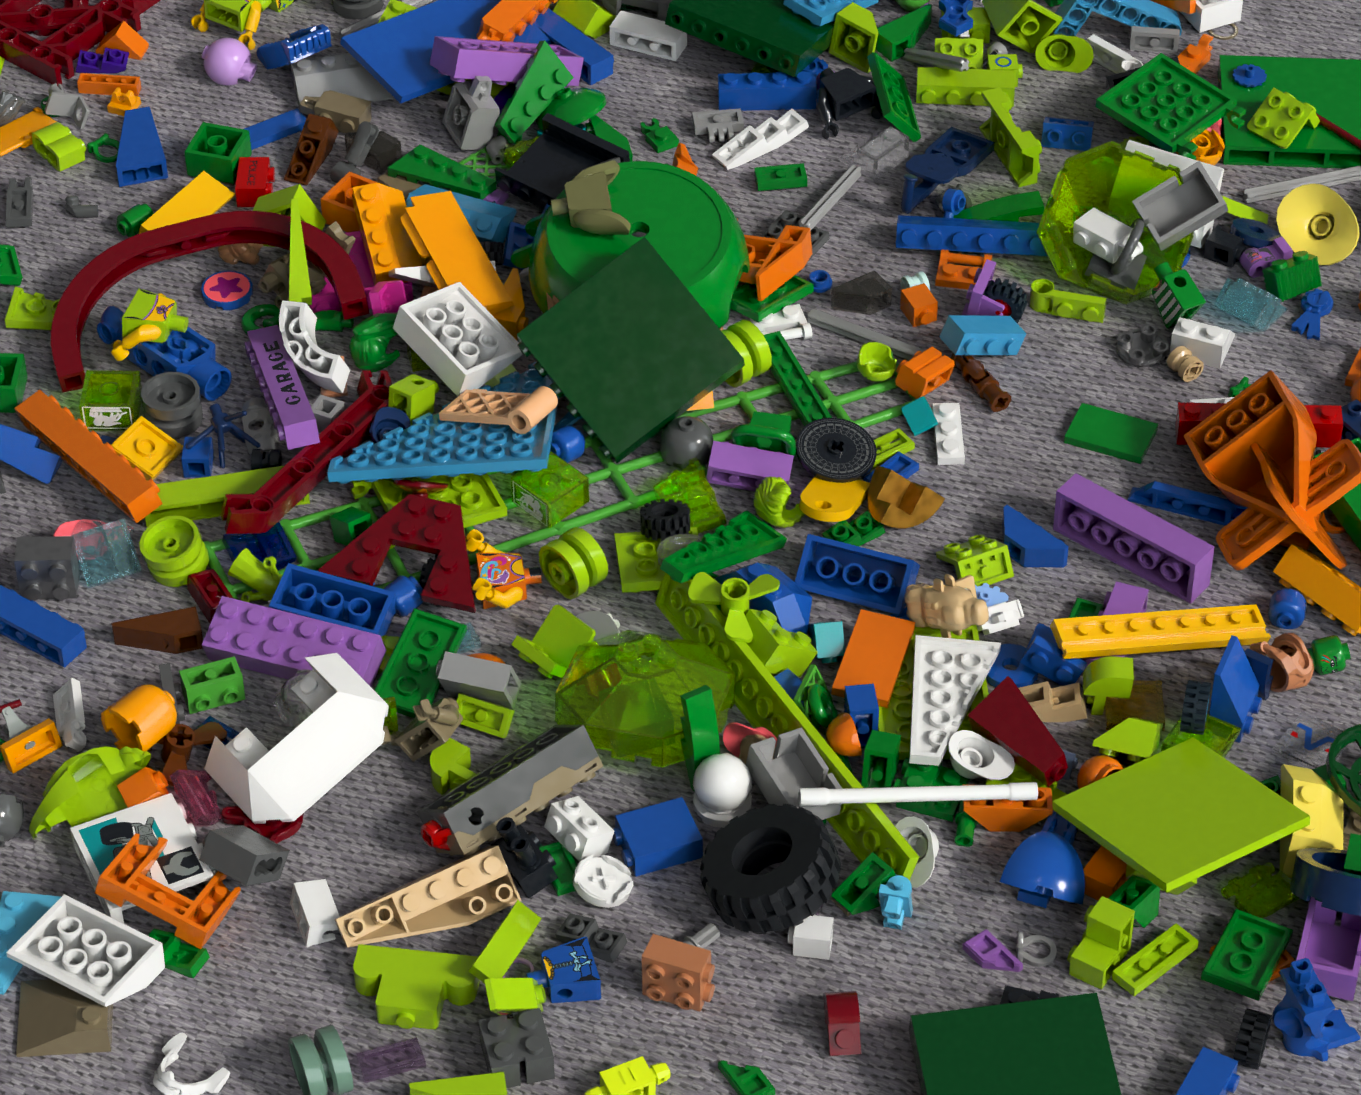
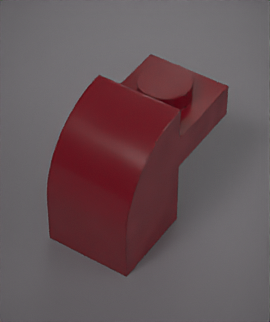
(842, 1022)

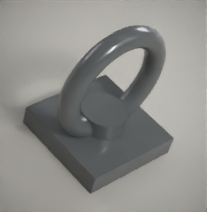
(1121, 272)

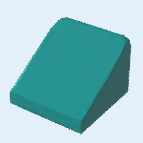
(919, 415)

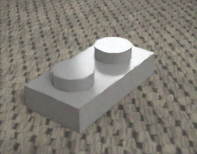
(1154, 39)

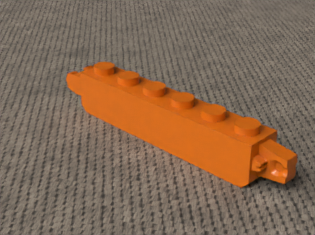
(511, 18)

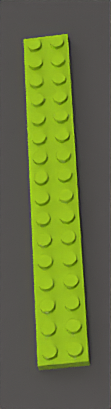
(769, 706)

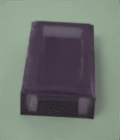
(391, 1060)

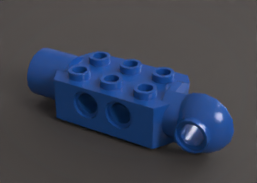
(181, 353)

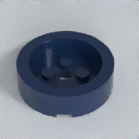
(1322, 876)

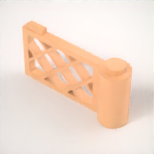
(517, 410)

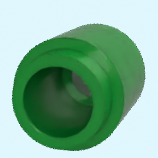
(131, 220)

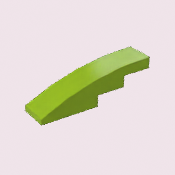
(505, 943)

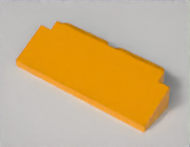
(456, 255)

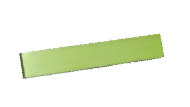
(298, 273)

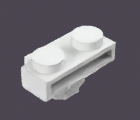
(1002, 617)

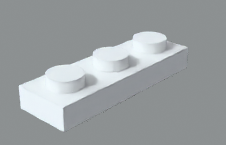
(948, 434)

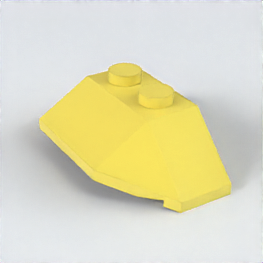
(1322, 803)

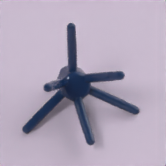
(222, 424)

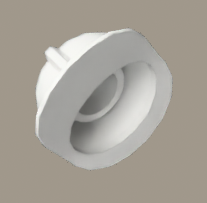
(978, 757)
(924, 844)

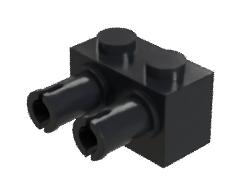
(524, 859)

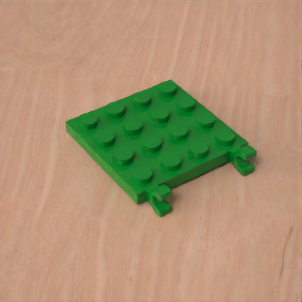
(1169, 105)

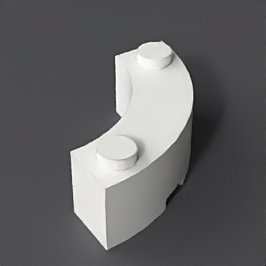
(298, 333)

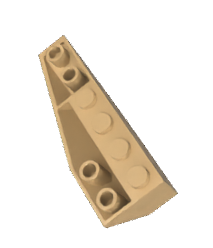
(435, 902)

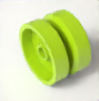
(752, 347)
(173, 550)
(573, 563)

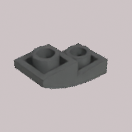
(603, 942)

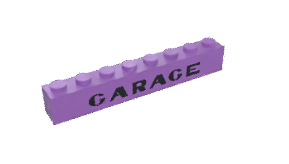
(281, 388)

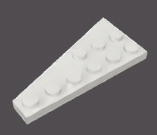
(944, 687)

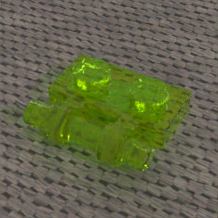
(1266, 897)

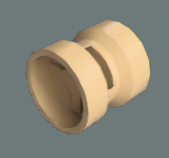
(1186, 365)

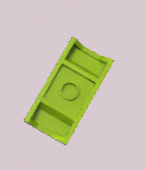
(1015, 149)

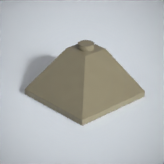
(60, 1021)

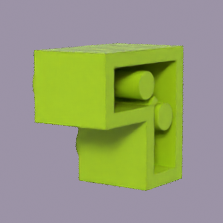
(280, 203)
(778, 647)
(1103, 942)

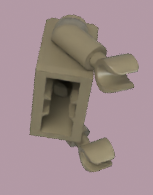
(428, 729)

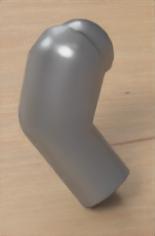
(495, 148)

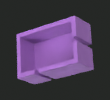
(1332, 949)

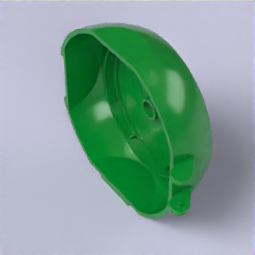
(681, 221)

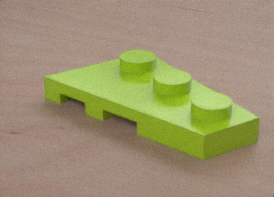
(30, 311)

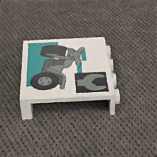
(176, 867)

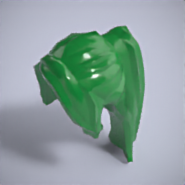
(371, 341)

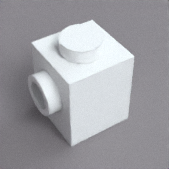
(812, 937)

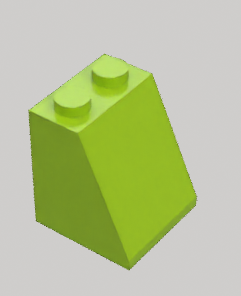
(1021, 21)

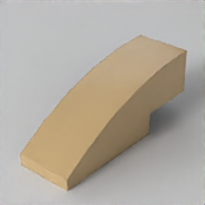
(1056, 704)

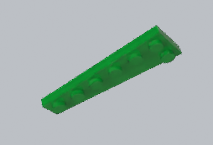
(729, 545)

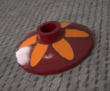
(420, 488)

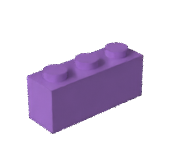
(746, 466)

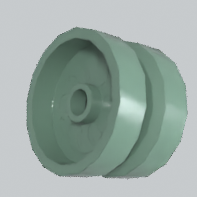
(321, 1062)

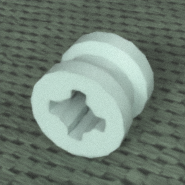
(917, 279)

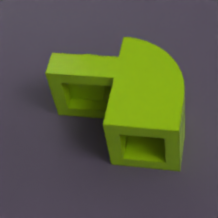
(1107, 678)
(450, 765)

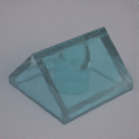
(106, 553)

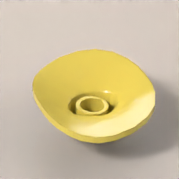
(1318, 222)

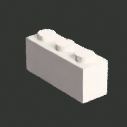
(647, 36)

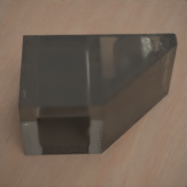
(862, 295)

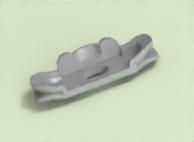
(267, 435)

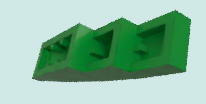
(1006, 208)
(699, 728)

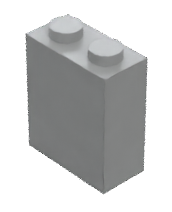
(478, 678)

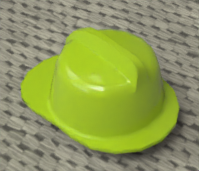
(1064, 53)

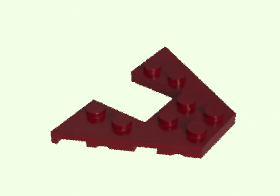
(420, 526)

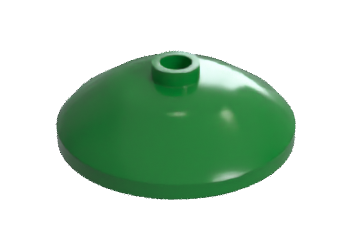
(574, 105)

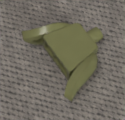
(590, 203)

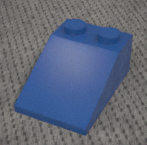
(1235, 689)

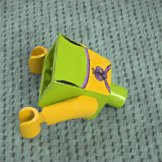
(234, 14)
(148, 319)

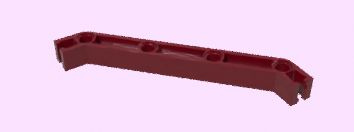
(310, 466)

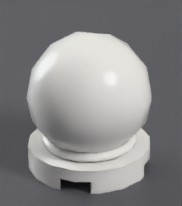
(721, 789)

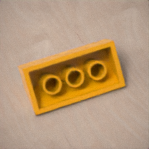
(381, 229)
(1322, 585)

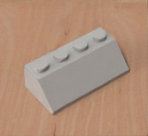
(338, 74)

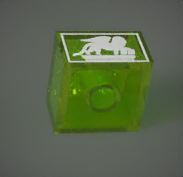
(110, 399)
(551, 492)

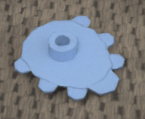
(990, 595)

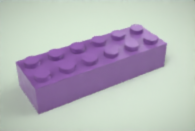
(497, 59)
(1133, 538)
(279, 641)

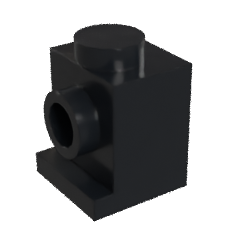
(1223, 247)

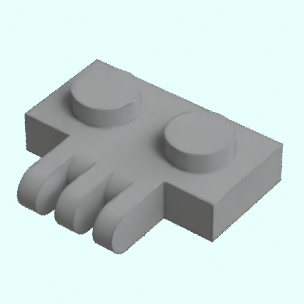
(718, 123)

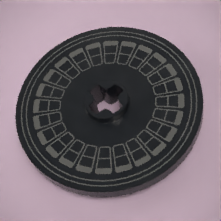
(849, 464)

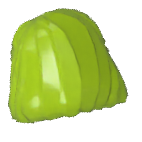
(771, 502)

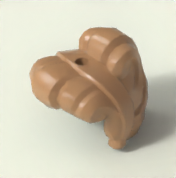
(244, 252)

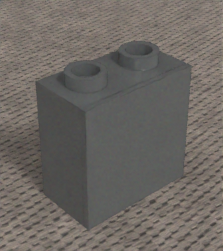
(244, 855)

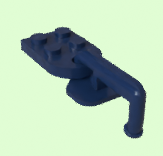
(948, 157)

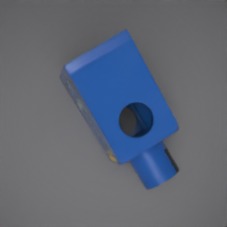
(569, 972)

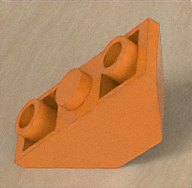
(1010, 815)

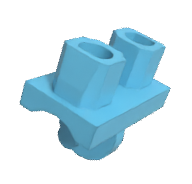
(896, 901)

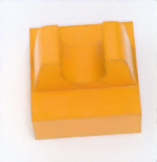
(123, 101)

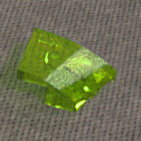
(694, 490)

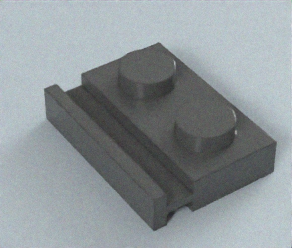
(172, 688)

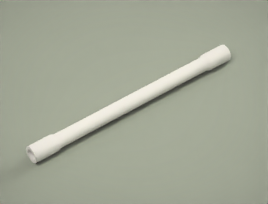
(826, 796)

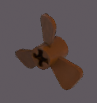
(179, 745)

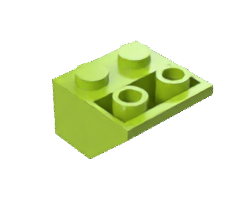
(1133, 736)

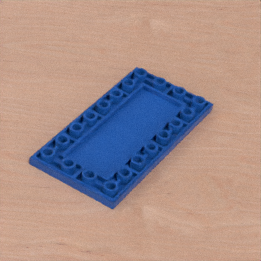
(401, 47)

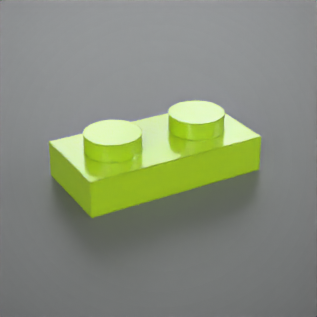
(484, 715)

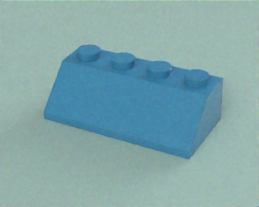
(486, 218)

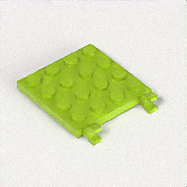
(474, 493)

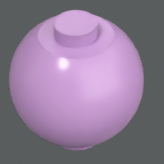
(228, 61)

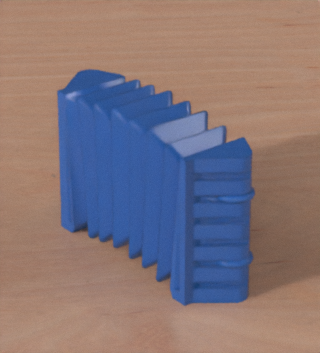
(296, 47)

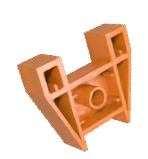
(776, 260)

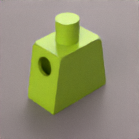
(413, 396)

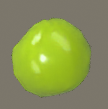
(876, 362)

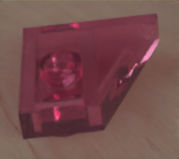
(193, 789)

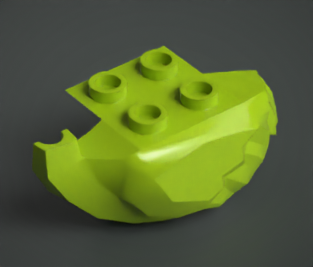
(87, 787)

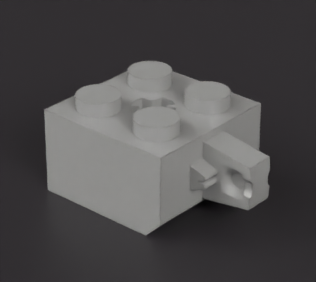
(471, 113)

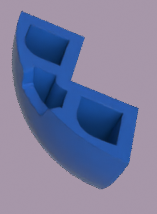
(1046, 866)

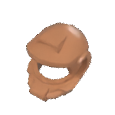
(1291, 662)

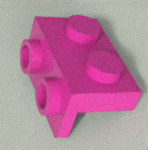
(387, 297)

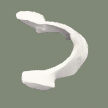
(168, 1085)

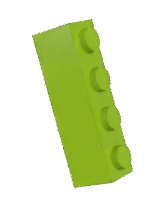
(963, 87)

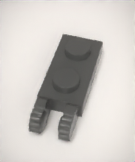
(19, 204)

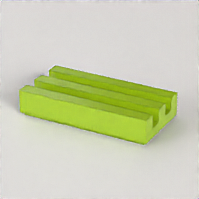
(887, 450)

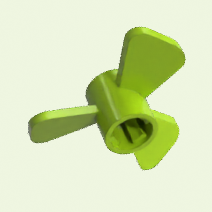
(733, 598)

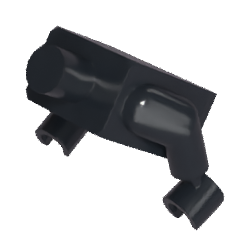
(844, 95)

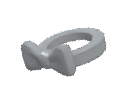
(1023, 956)

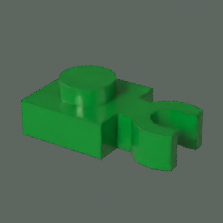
(659, 138)

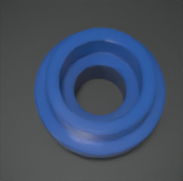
(821, 281)

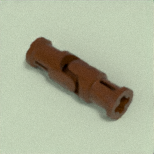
(982, 382)

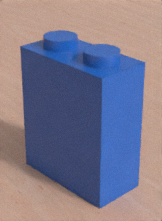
(658, 837)

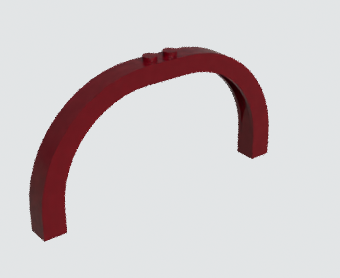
(183, 239)

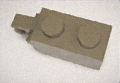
(344, 110)

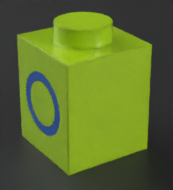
(1005, 62)

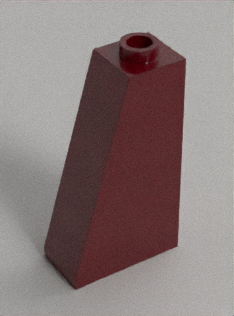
(1014, 725)

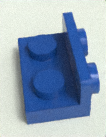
(1067, 133)

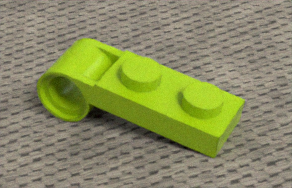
(1066, 304)

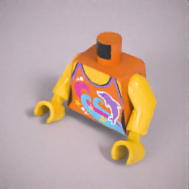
(500, 574)

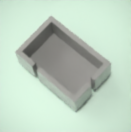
(1178, 210)
(793, 767)

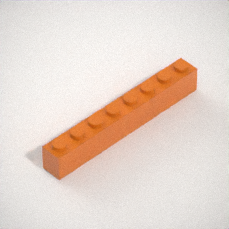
(89, 455)

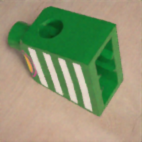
(1176, 295)

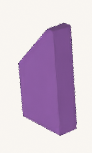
(991, 953)

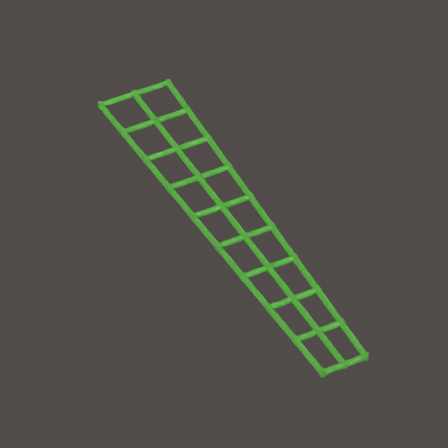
(610, 470)

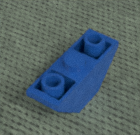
(1030, 543)

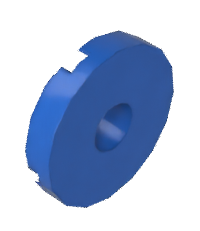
(1011, 655)

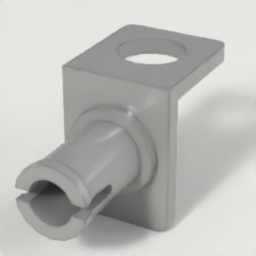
(66, 105)

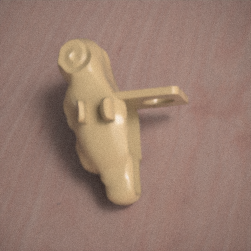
(946, 606)

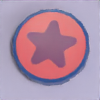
(227, 290)

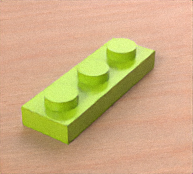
(1155, 959)

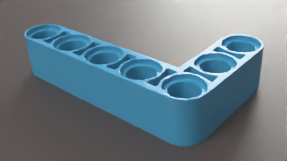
(1130, 12)

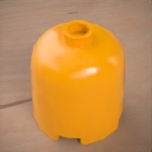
(140, 717)

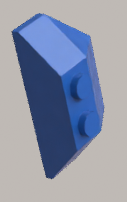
(788, 603)

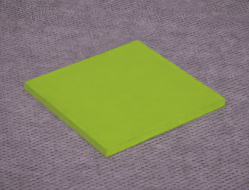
(1180, 814)

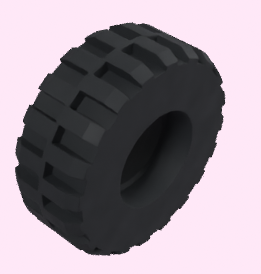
(779, 896)

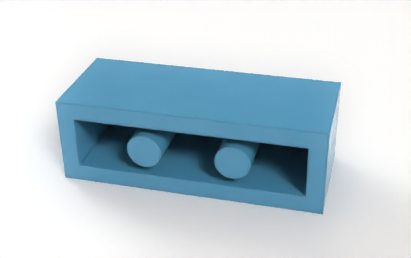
(982, 335)

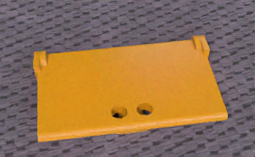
(19, 132)

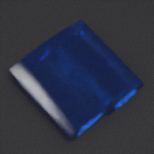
(262, 545)

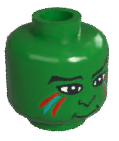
(1329, 654)

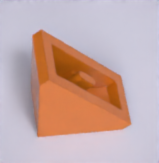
(124, 39)

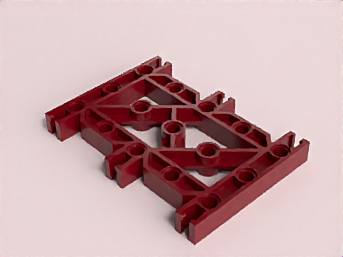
(77, 26)

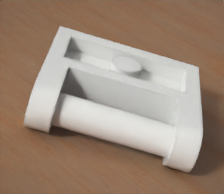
(788, 321)

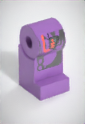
(1256, 260)

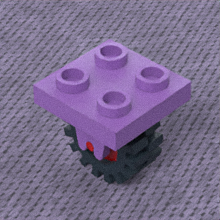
(994, 297)

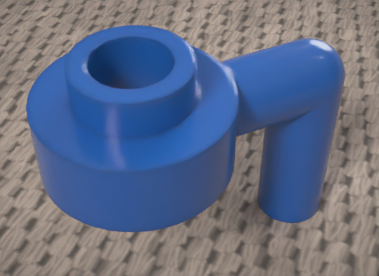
(953, 202)

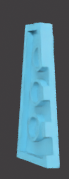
(17, 916)

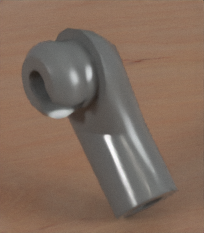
(78, 210)

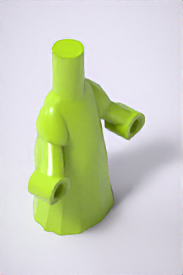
(258, 575)

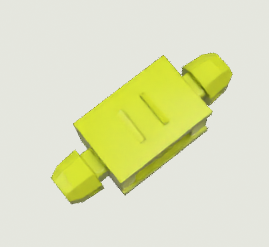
(631, 1079)

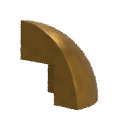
(900, 502)

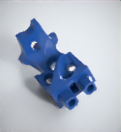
(1305, 1012)

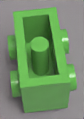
(212, 685)

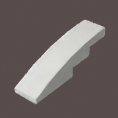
(759, 141)

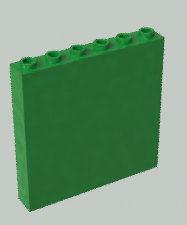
(1324, 83)

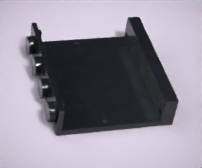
(555, 160)

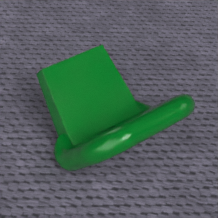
(767, 433)

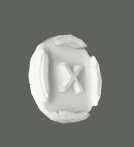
(602, 881)

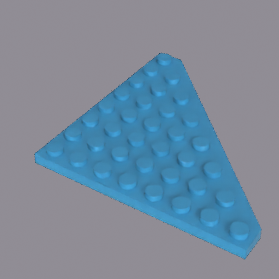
(453, 447)

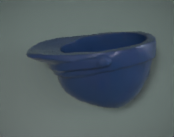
(386, 420)

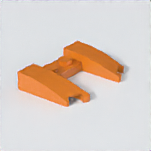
(194, 919)

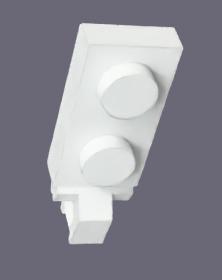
(70, 714)

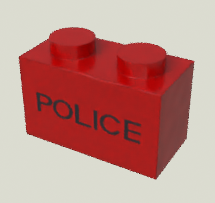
(253, 180)

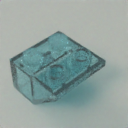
(1249, 303)

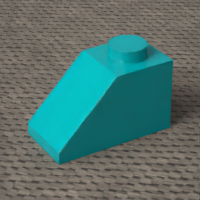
(827, 640)

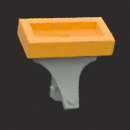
(27, 742)

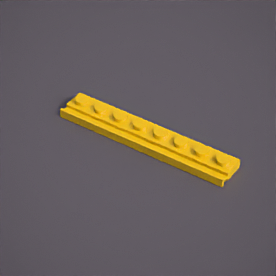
(1158, 631)

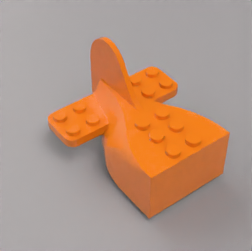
(1262, 459)

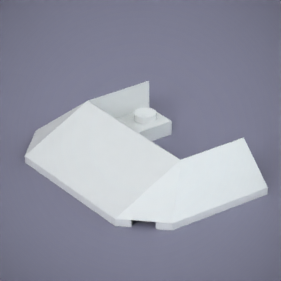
(313, 756)

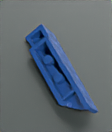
(23, 453)
(1186, 502)

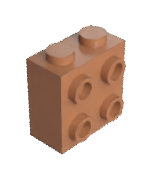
(677, 973)

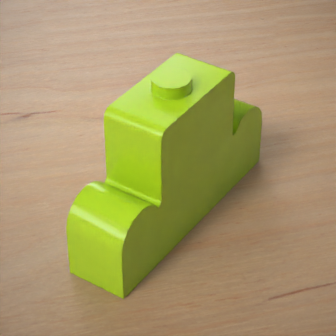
(413, 983)

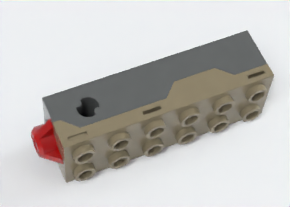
(510, 789)

